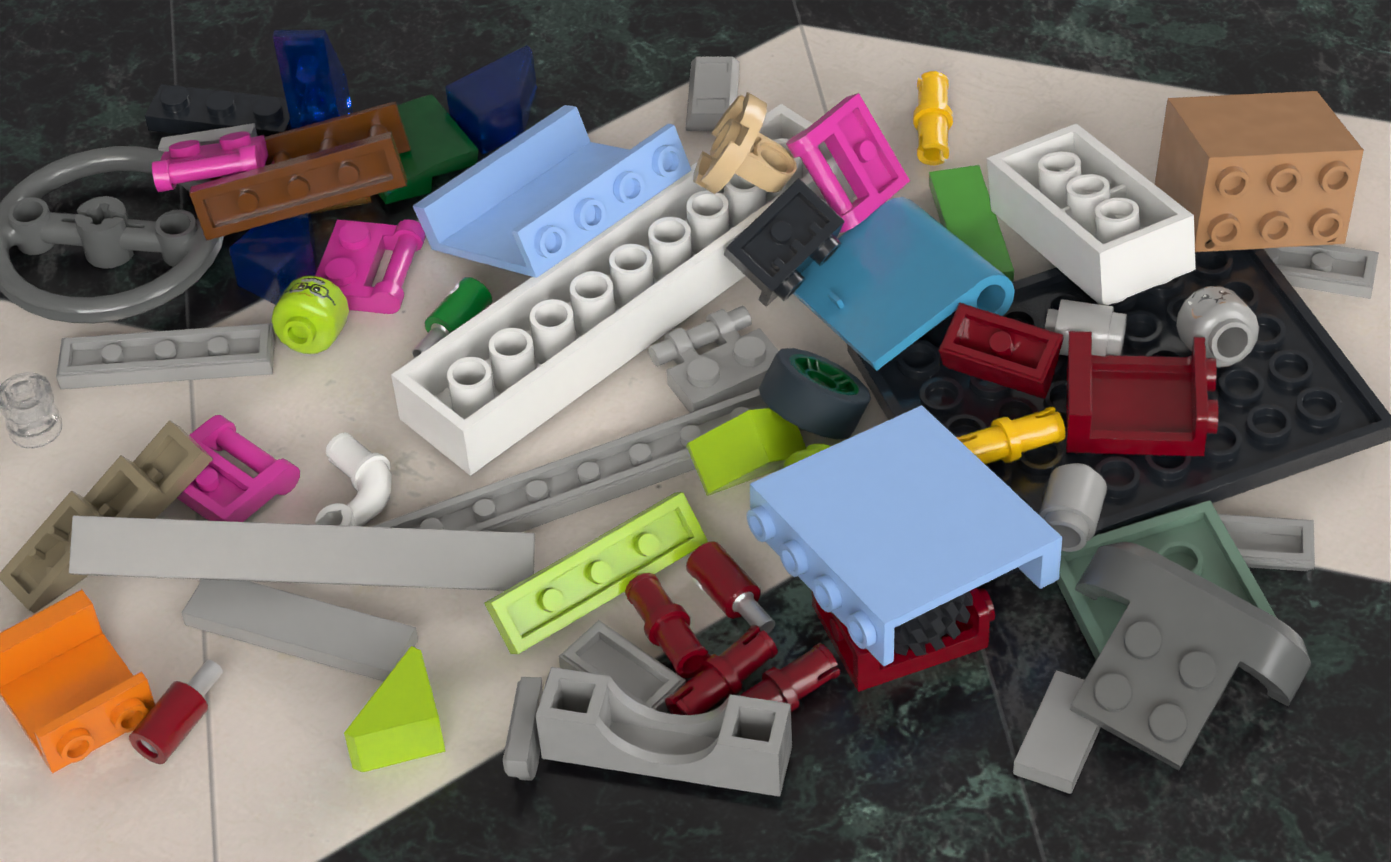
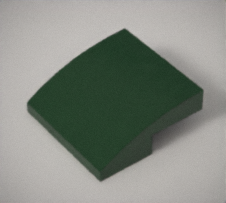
(435, 145)

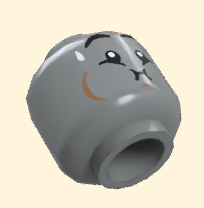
(1223, 320)

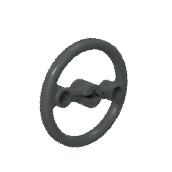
(105, 237)

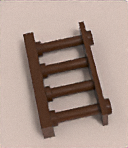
(308, 172)

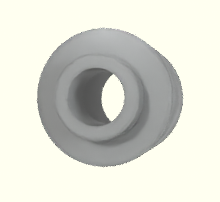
(1101, 320)
(1074, 504)

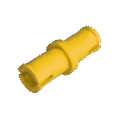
(933, 118)
(1010, 438)

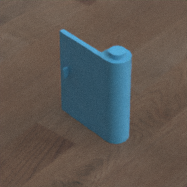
(898, 281)

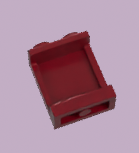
(1139, 401)
(869, 672)

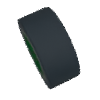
(814, 393)

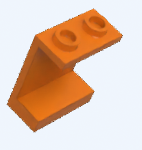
(69, 682)

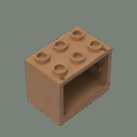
(1259, 169)

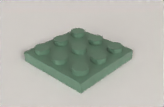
(1188, 537)

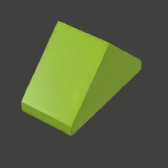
(744, 449)
(397, 720)

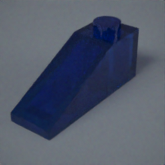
(311, 77)

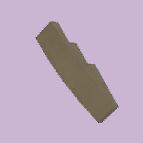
(125, 490)

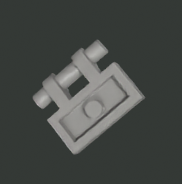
(719, 373)

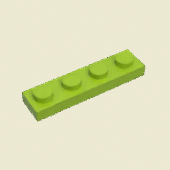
(595, 573)

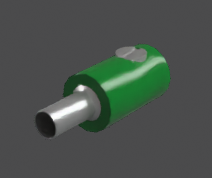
(457, 308)

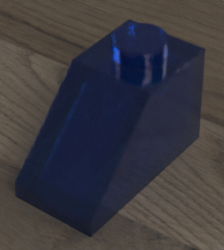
(495, 100)
(275, 256)

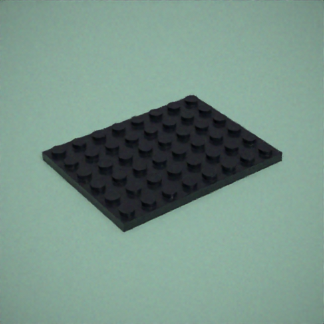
(1278, 408)

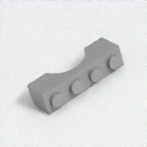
(595, 724)

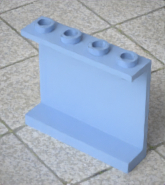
(547, 194)
(898, 526)

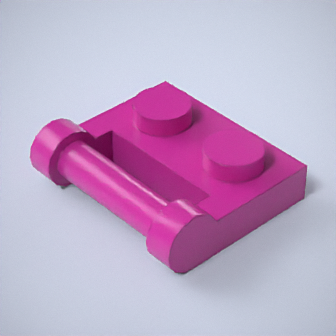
(860, 154)
(191, 162)
(355, 257)
(226, 491)

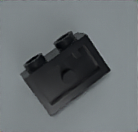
(786, 241)

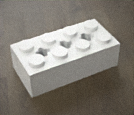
(1091, 214)

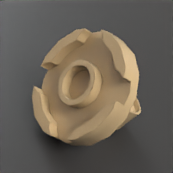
(744, 151)

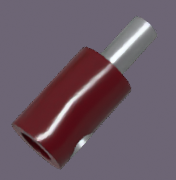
(727, 585)
(174, 715)

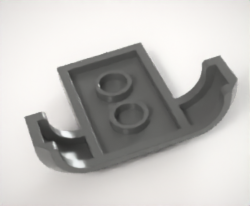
(1176, 651)

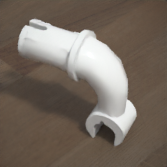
(369, 477)

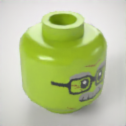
(312, 310)

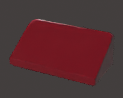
(1001, 350)

